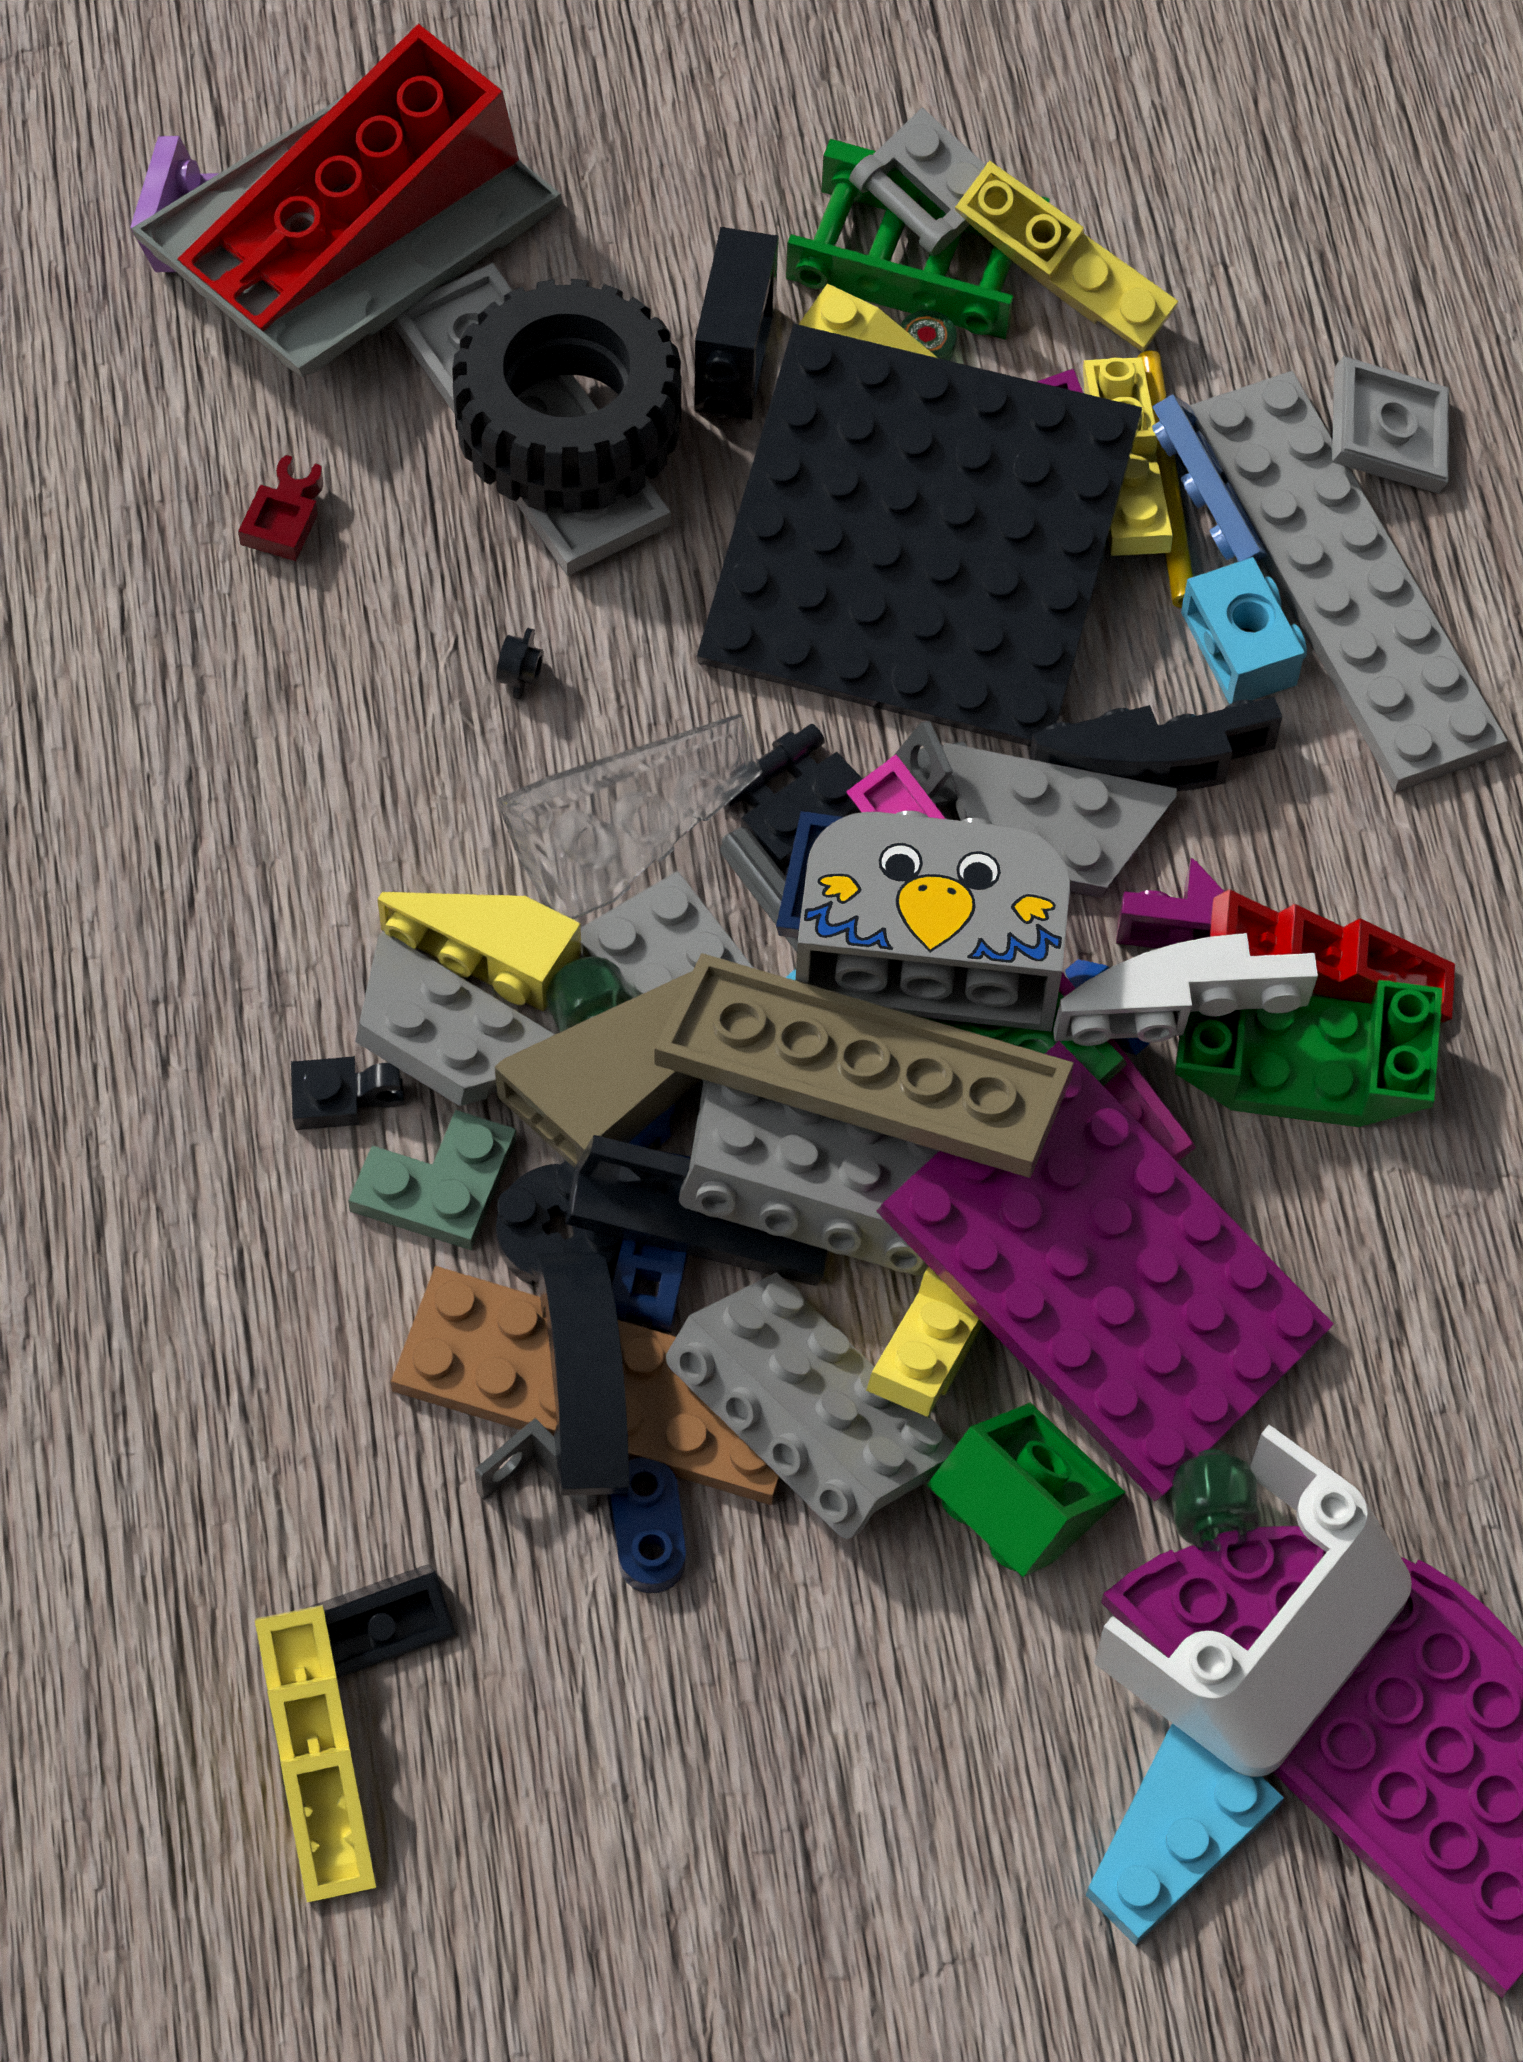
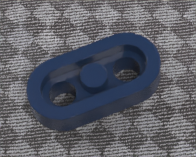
(649, 1521)

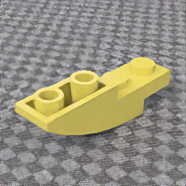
(1064, 258)
(1141, 515)
(925, 1348)

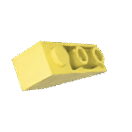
(492, 937)

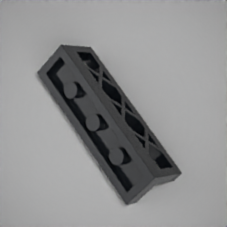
(636, 1197)

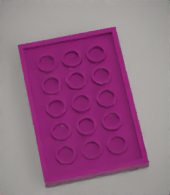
(1113, 1282)

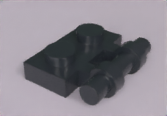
(817, 789)

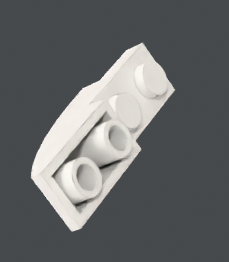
(1161, 987)

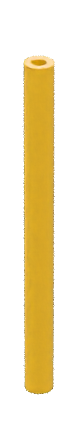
(1179, 559)

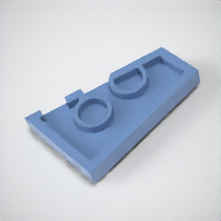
(1203, 483)

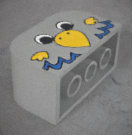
(936, 918)

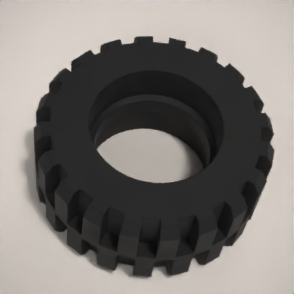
(558, 334)

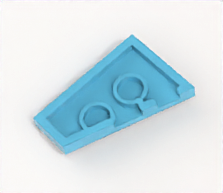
(1176, 1833)

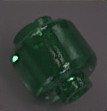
(585, 990)
(1214, 1497)

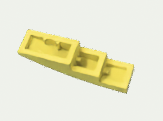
(315, 1754)

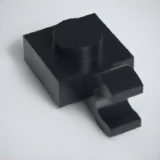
(332, 1091)

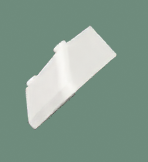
(1263, 1700)

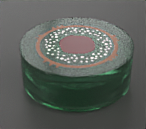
(933, 331)

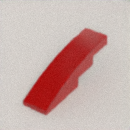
(1346, 957)

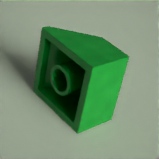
(1023, 1488)

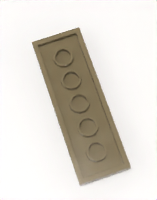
(864, 1064)

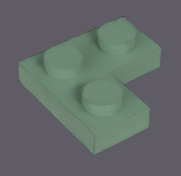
(443, 1197)

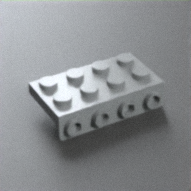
(800, 1176)
(803, 1403)

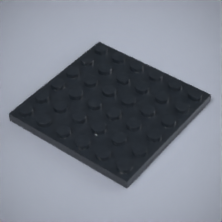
(920, 536)

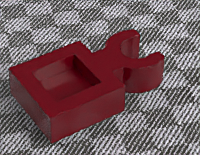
(282, 516)

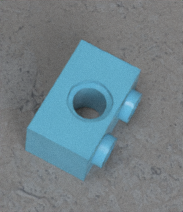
(1243, 662)

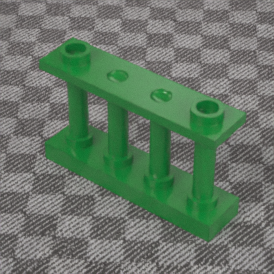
(886, 283)

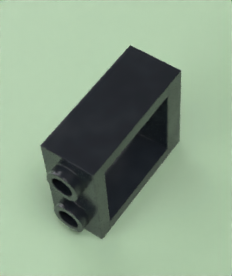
(735, 323)

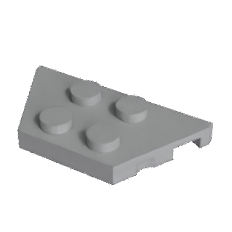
(1083, 814)
(438, 1024)

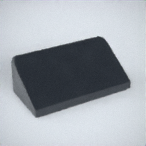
(386, 1619)

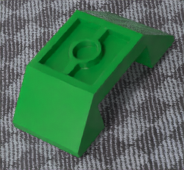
(1321, 1060)

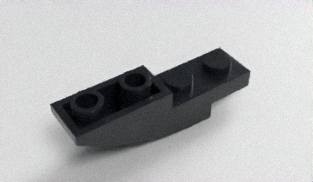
(1180, 754)

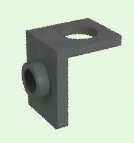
(929, 764)
(529, 1443)

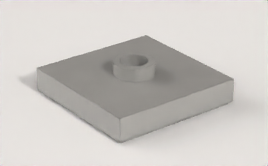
(1390, 425)

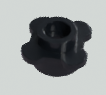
(519, 662)

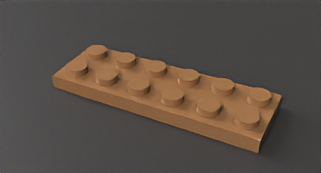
(490, 1358)

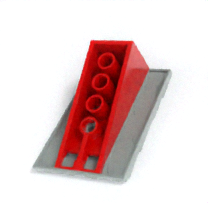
(357, 207)

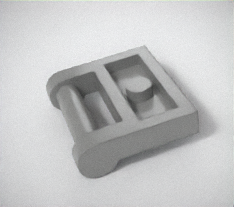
(935, 165)

